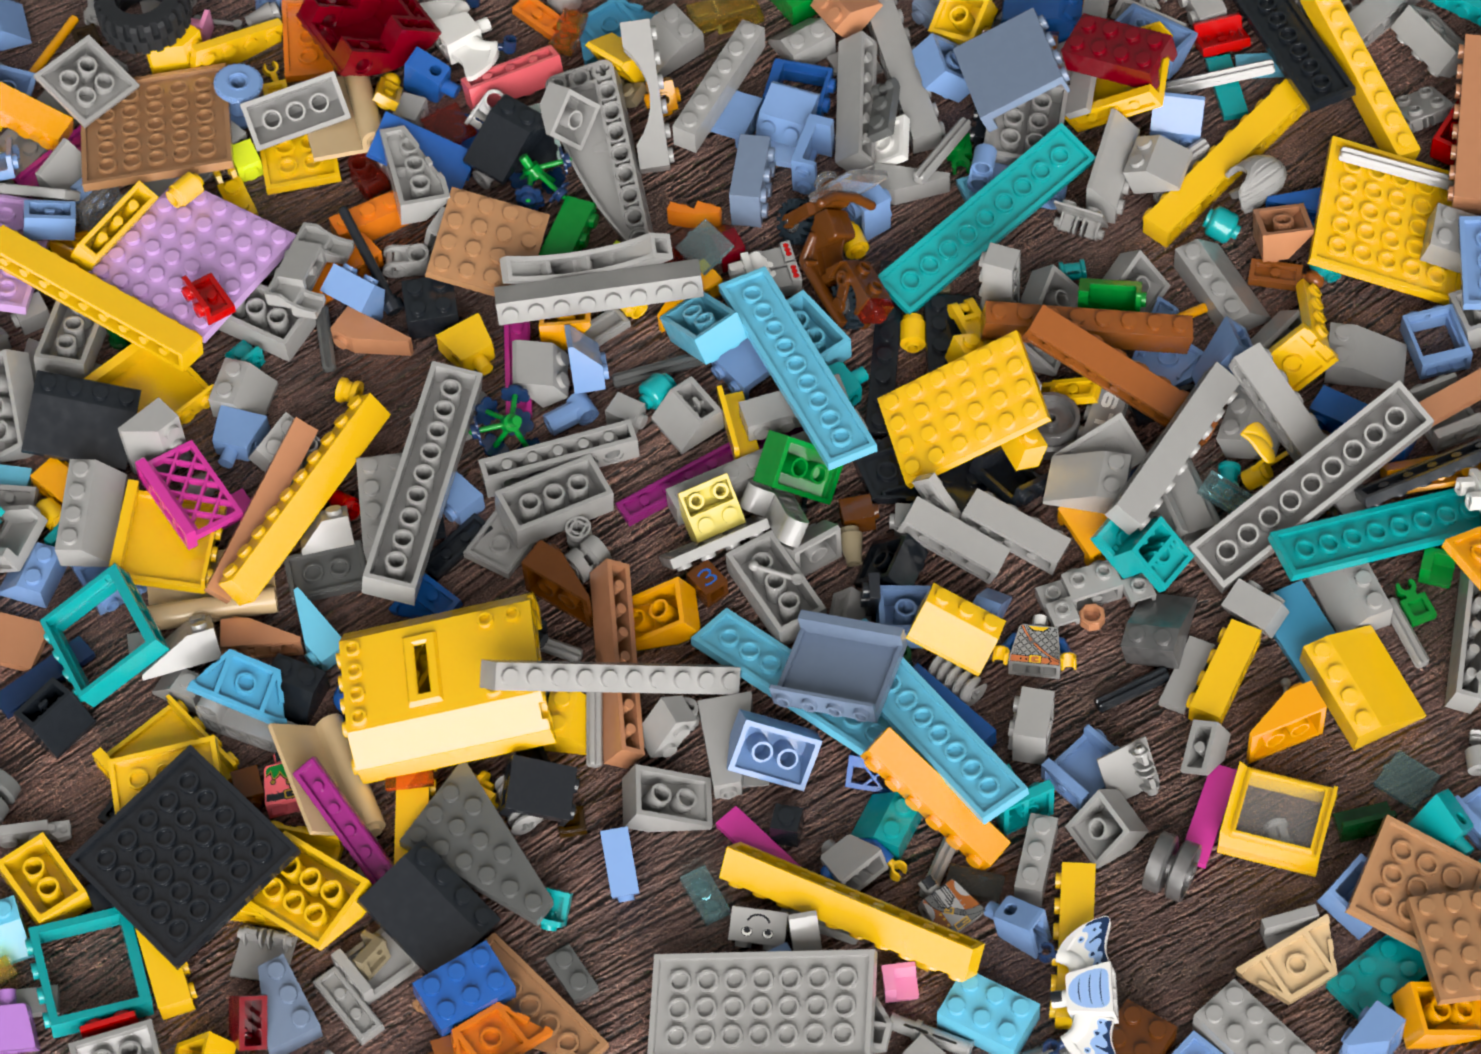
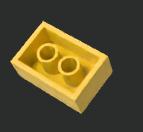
(43, 882)

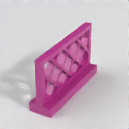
(167, 499)

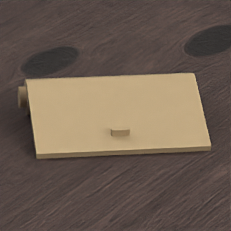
(354, 134)
(175, 607)
(327, 743)

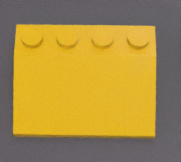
(1360, 685)
(313, 897)

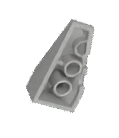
(414, 180)

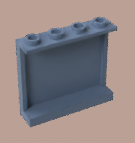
(1010, 65)
(840, 666)

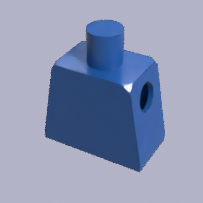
(428, 77)

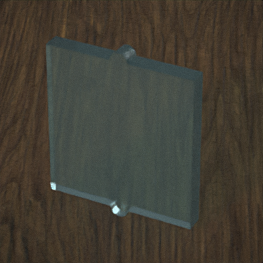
(706, 245)
(1406, 780)

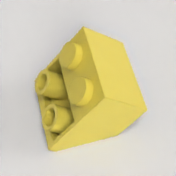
(710, 508)

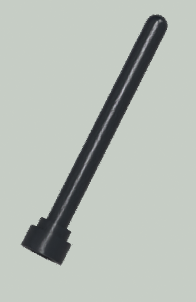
(392, 303)

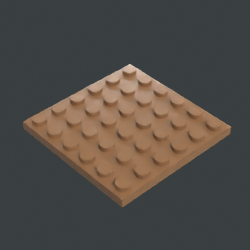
(160, 132)

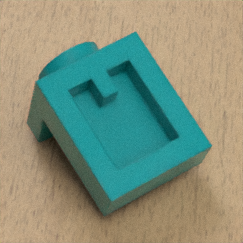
(245, 352)

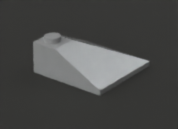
(86, 81)

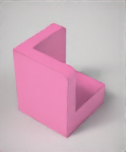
(204, 24)
(900, 982)

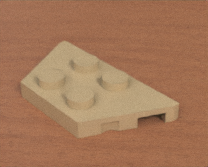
(1294, 964)

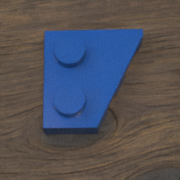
(430, 600)

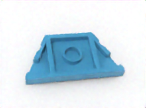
(607, 19)
(243, 686)

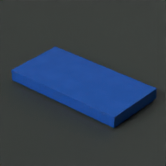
(445, 154)

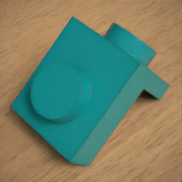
(558, 914)

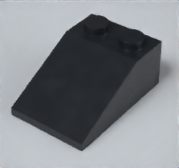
(504, 137)

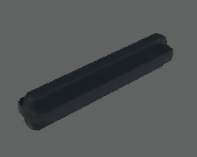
(1132, 689)

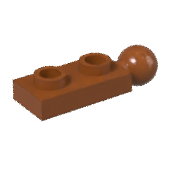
(1280, 275)

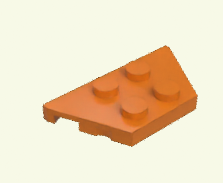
(498, 1032)

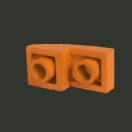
(688, 217)

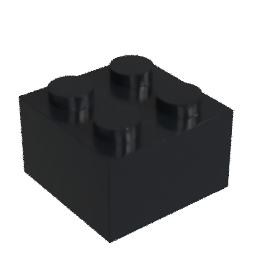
(429, 306)

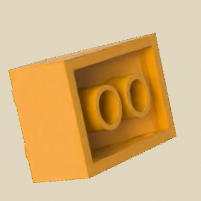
(665, 614)
(1290, 721)
(1433, 1024)

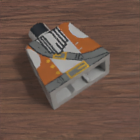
(948, 904)

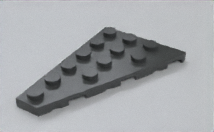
(478, 846)

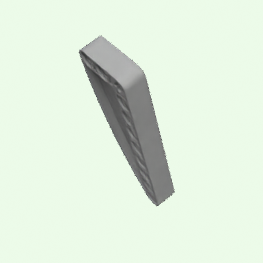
(601, 161)

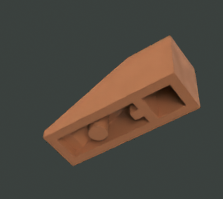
(368, 336)
(257, 638)

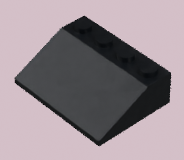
(78, 419)
(428, 909)

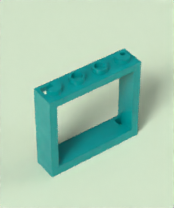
(81, 603)
(70, 1023)

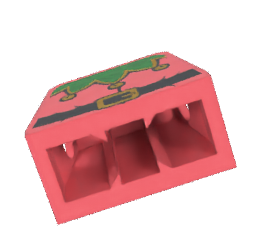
(278, 791)

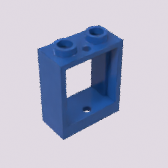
(806, 74)

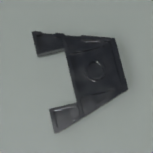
(883, 476)

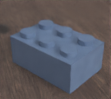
(751, 180)

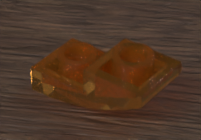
(569, 31)

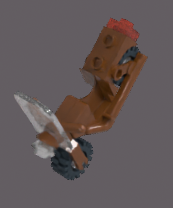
(823, 230)

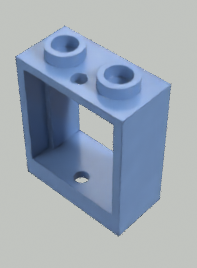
(1440, 362)

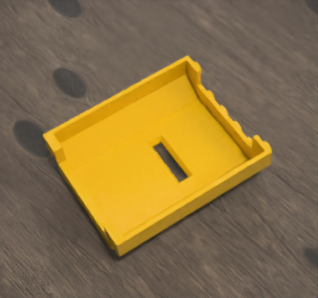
(456, 722)

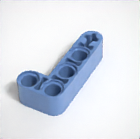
(985, 169)

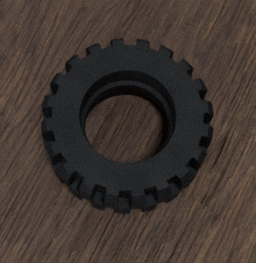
(143, 31)

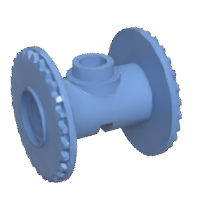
(238, 85)

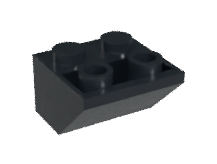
(54, 718)

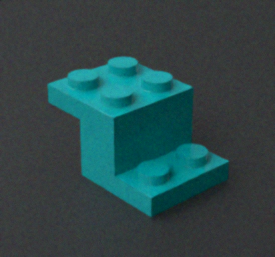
(1152, 551)
(1038, 801)

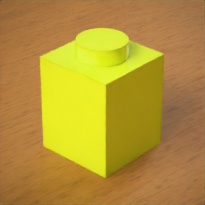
(247, 161)

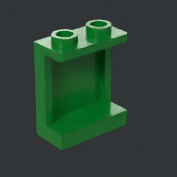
(1111, 294)

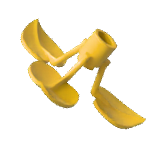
(1261, 472)

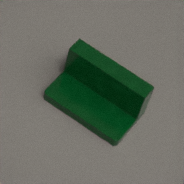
(1361, 821)

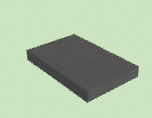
(326, 572)

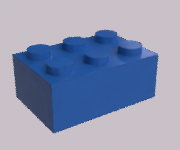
(463, 988)

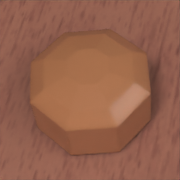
(1092, 617)

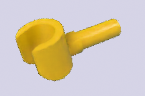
(272, 74)

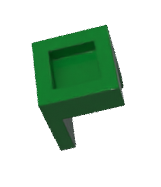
(1436, 568)

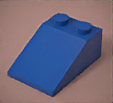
(1059, 14)

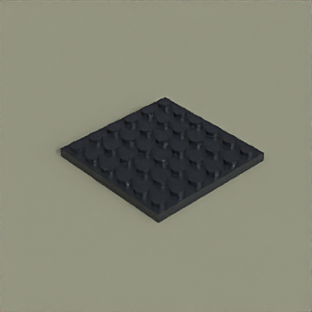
(184, 856)

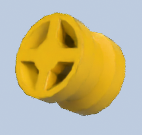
(347, 390)

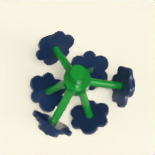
(552, 181)
(515, 423)

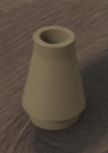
(852, 545)

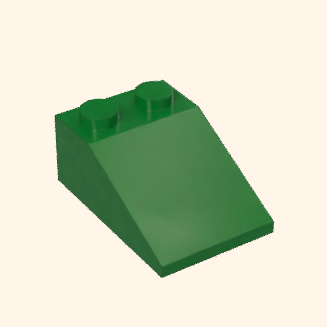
(796, 468)

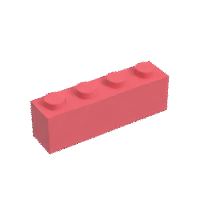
(514, 77)

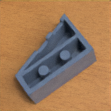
(289, 1014)

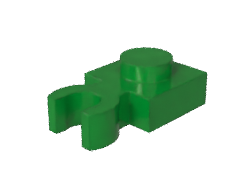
(961, 154)
(1415, 606)

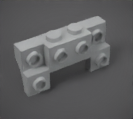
(302, 267)
(1088, 585)

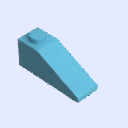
(319, 636)

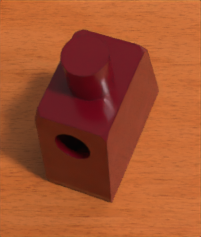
(248, 1019)

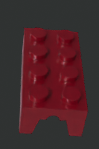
(1117, 51)

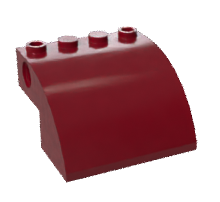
(367, 34)

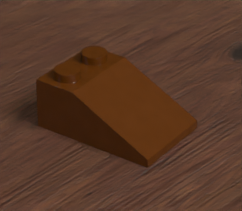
(554, 581)

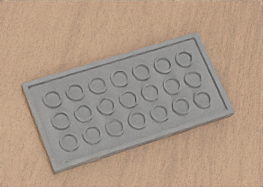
(763, 1002)

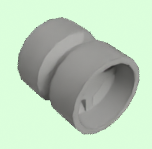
(588, 557)

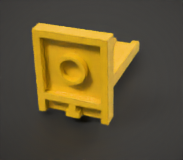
(1306, 349)

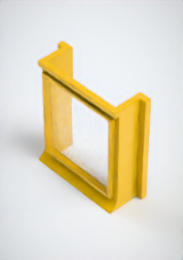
(1276, 820)

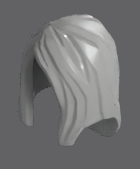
(1263, 179)

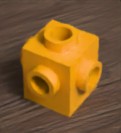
(671, 94)

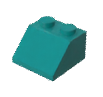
(889, 822)

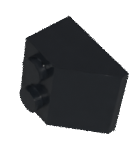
(896, 560)
(302, 688)

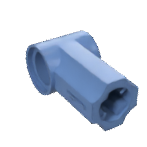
(576, 410)

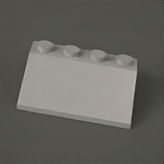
(1027, 124)

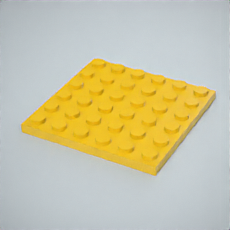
(1376, 226)

